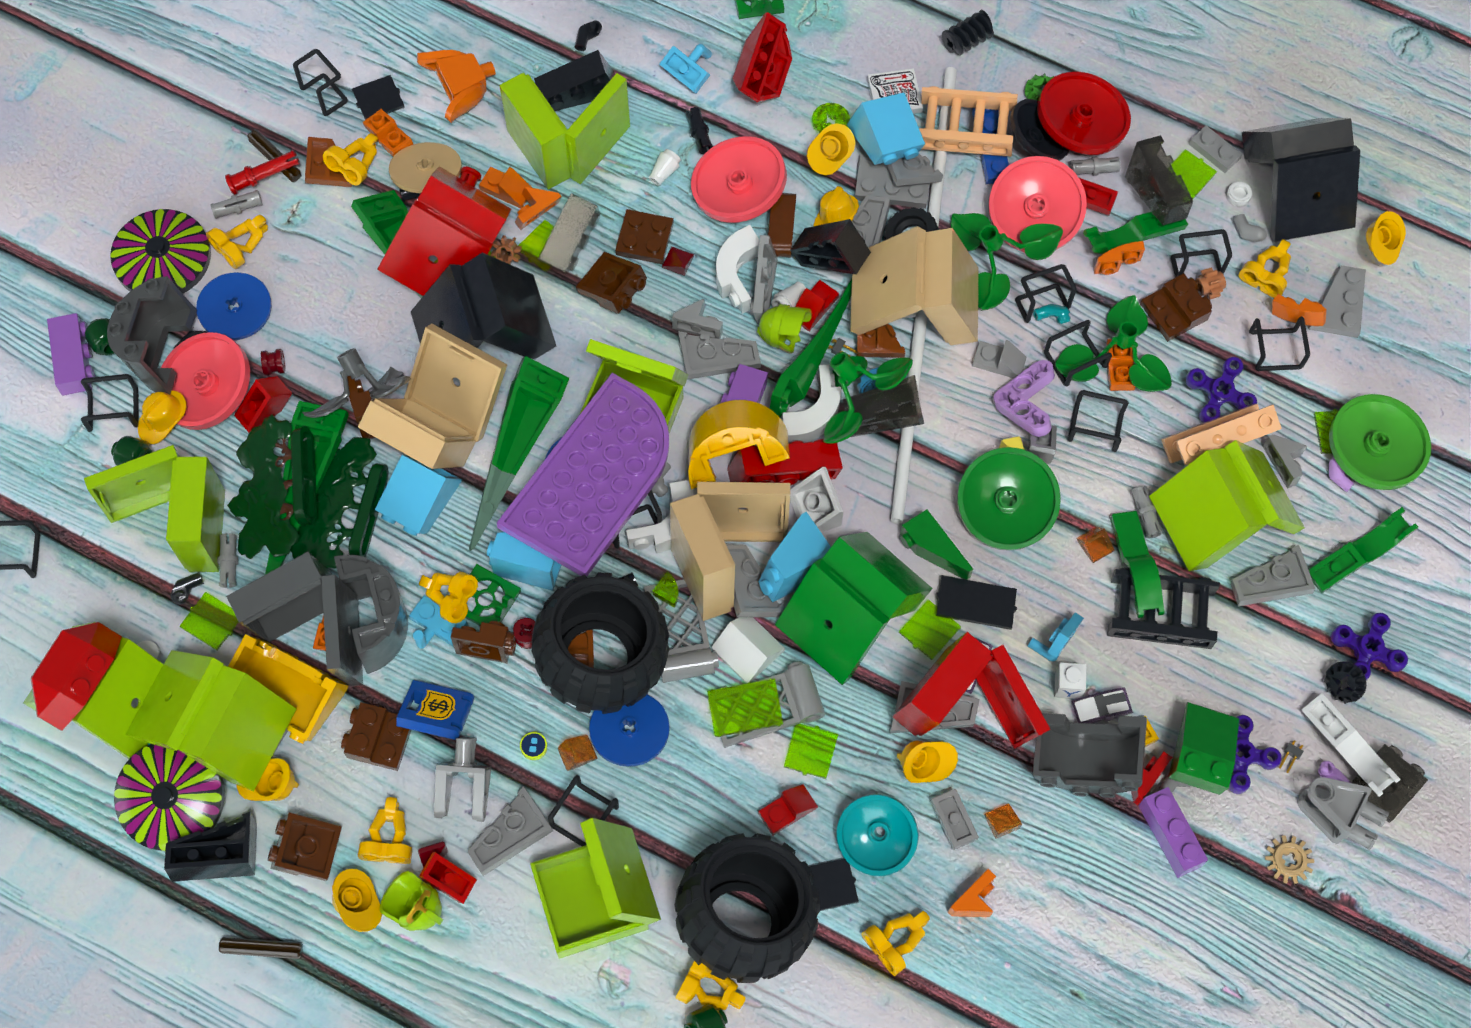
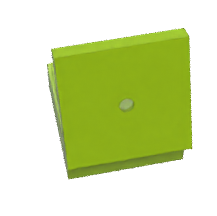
(547, 143)
(657, 379)
(193, 497)
(1222, 503)
(109, 708)
(213, 717)
(596, 890)

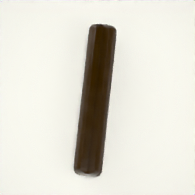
(271, 152)
(260, 948)

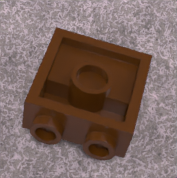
(612, 282)
(1177, 307)
(359, 400)
(491, 643)
(375, 737)
(304, 846)

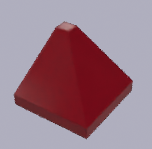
(678, 261)
(425, 852)

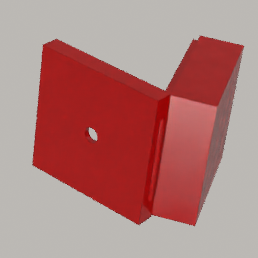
(445, 222)
(952, 676)

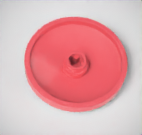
(739, 179)
(1037, 193)
(210, 376)

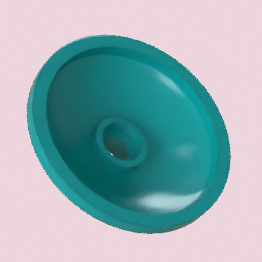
(865, 847)

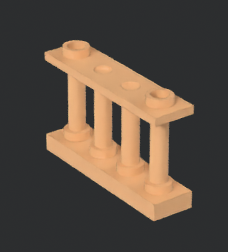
(967, 142)
(1239, 425)

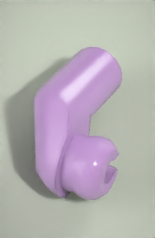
(1338, 476)
(1328, 770)

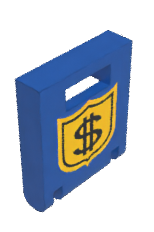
(439, 712)

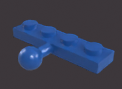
(992, 164)

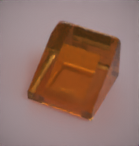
(1096, 543)
(577, 752)
(1003, 820)

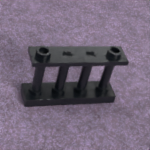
(1174, 632)

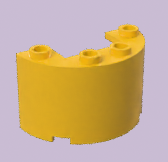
(732, 428)

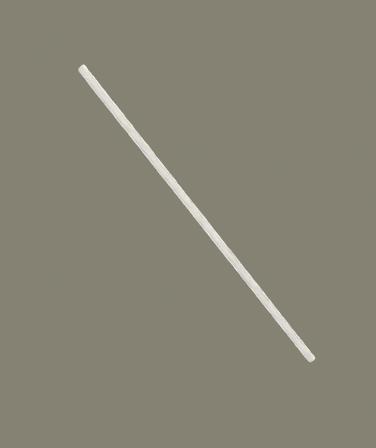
(920, 323)

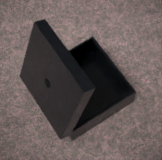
(1308, 160)
(487, 304)

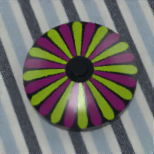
(161, 246)
(166, 796)

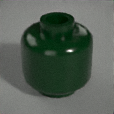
(97, 336)
(128, 449)
(706, 1017)

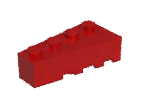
(803, 462)

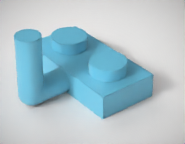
(685, 67)
(428, 616)
(1059, 638)

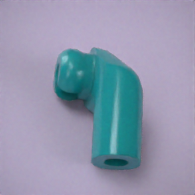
(1049, 310)

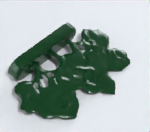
(336, 496)

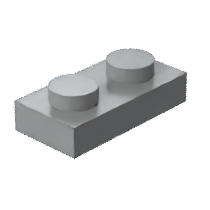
(1215, 149)
(954, 819)

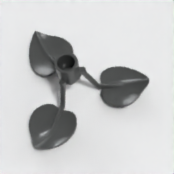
(354, 367)

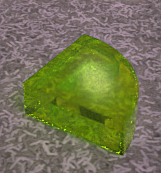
(667, 590)

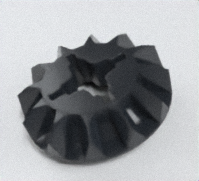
(1355, 680)

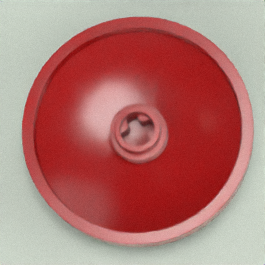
(1084, 113)

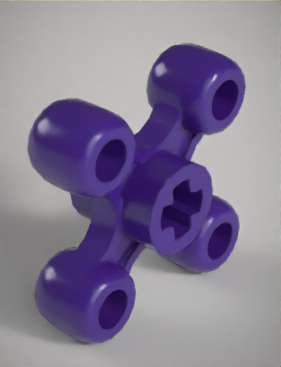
(1225, 383)
(1373, 640)
(1250, 756)

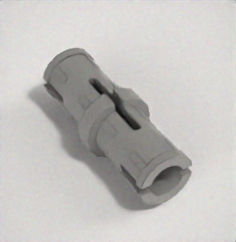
(1095, 165)
(252, 199)
(1146, 512)
(227, 560)

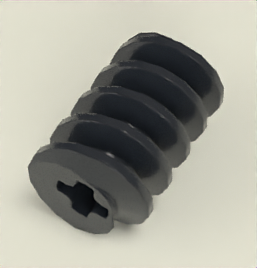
(968, 33)

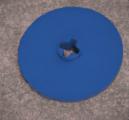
(228, 290)
(629, 747)

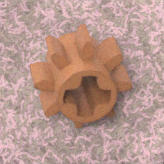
(510, 246)
(1211, 283)

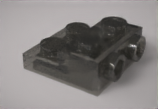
(1400, 793)

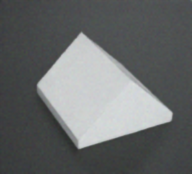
(818, 499)
(747, 648)

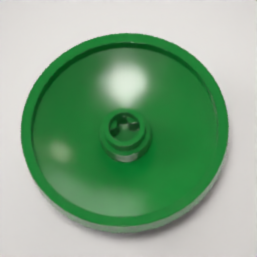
(1008, 498)

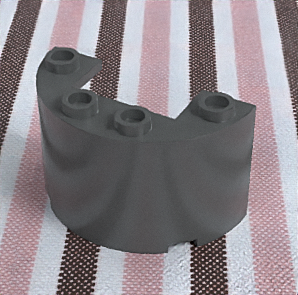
(142, 326)
(380, 641)
(1091, 755)

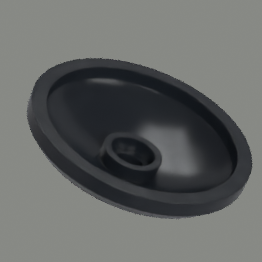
(1031, 134)

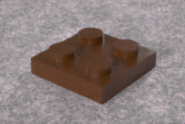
(644, 236)

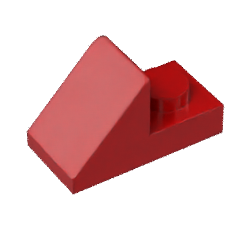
(819, 300)
(1155, 768)
(787, 809)
(447, 878)

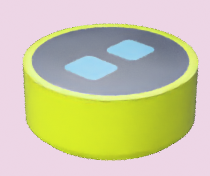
(533, 746)

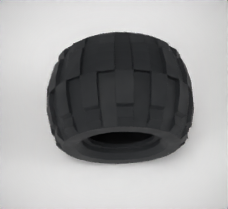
(608, 606)
(769, 874)

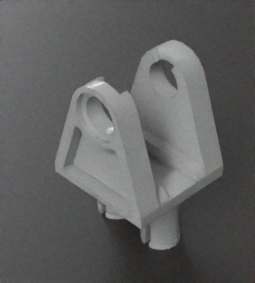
(464, 763)
(1339, 810)

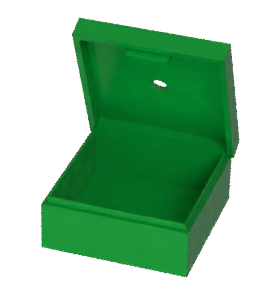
(859, 591)

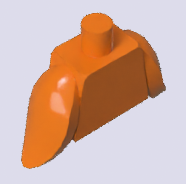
(460, 77)

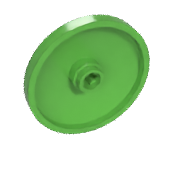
(1380, 442)

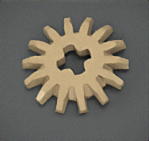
(1285, 849)

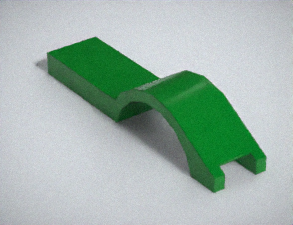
(1138, 229)
(1361, 552)
(1141, 564)

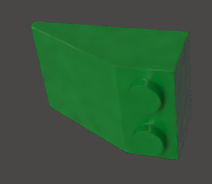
(1205, 749)

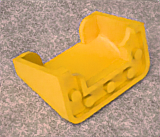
(294, 680)

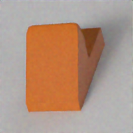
(505, 186)
(540, 202)
(970, 903)

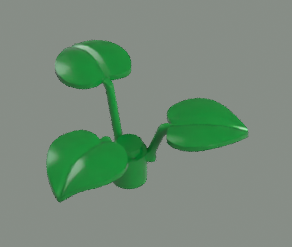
(973, 228)
(1128, 322)
(848, 369)

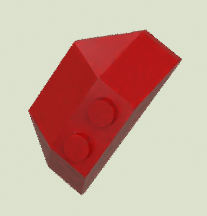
(764, 60)
(72, 671)

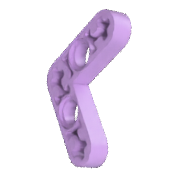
(1038, 376)

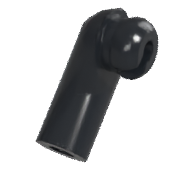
(184, 586)

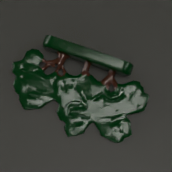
(264, 495)

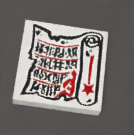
(896, 82)

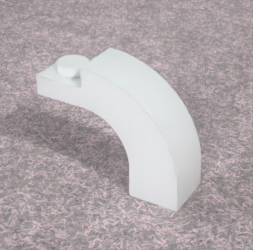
(733, 254)
(812, 422)
(659, 533)

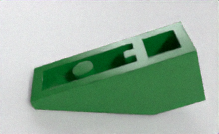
(933, 544)

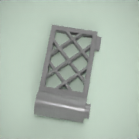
(691, 659)
(801, 697)

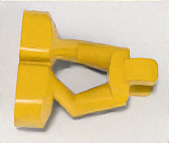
(352, 169)
(231, 251)
(1256, 275)
(460, 586)
(390, 852)
(879, 943)
(692, 987)

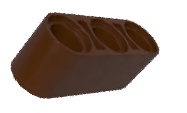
(782, 224)

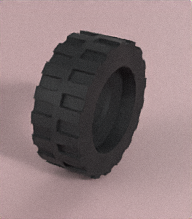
(908, 218)

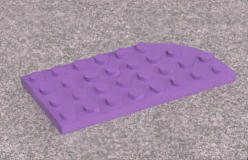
(592, 478)

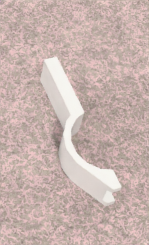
(1350, 744)

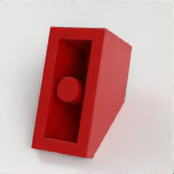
(264, 398)

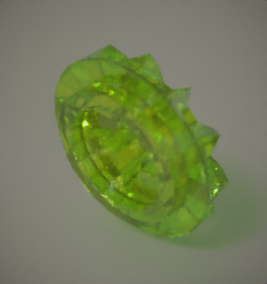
(833, 111)

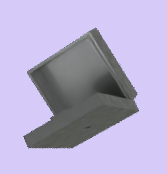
(297, 595)

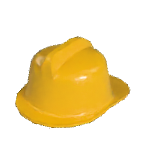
(830, 149)
(836, 206)
(1386, 237)
(160, 415)
(928, 761)
(274, 784)
(356, 900)

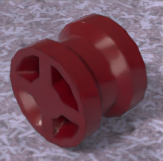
(273, 362)
(523, 637)

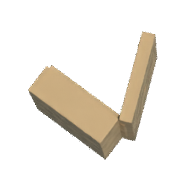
(922, 273)
(436, 417)
(709, 519)

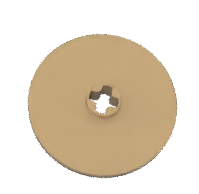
(416, 163)

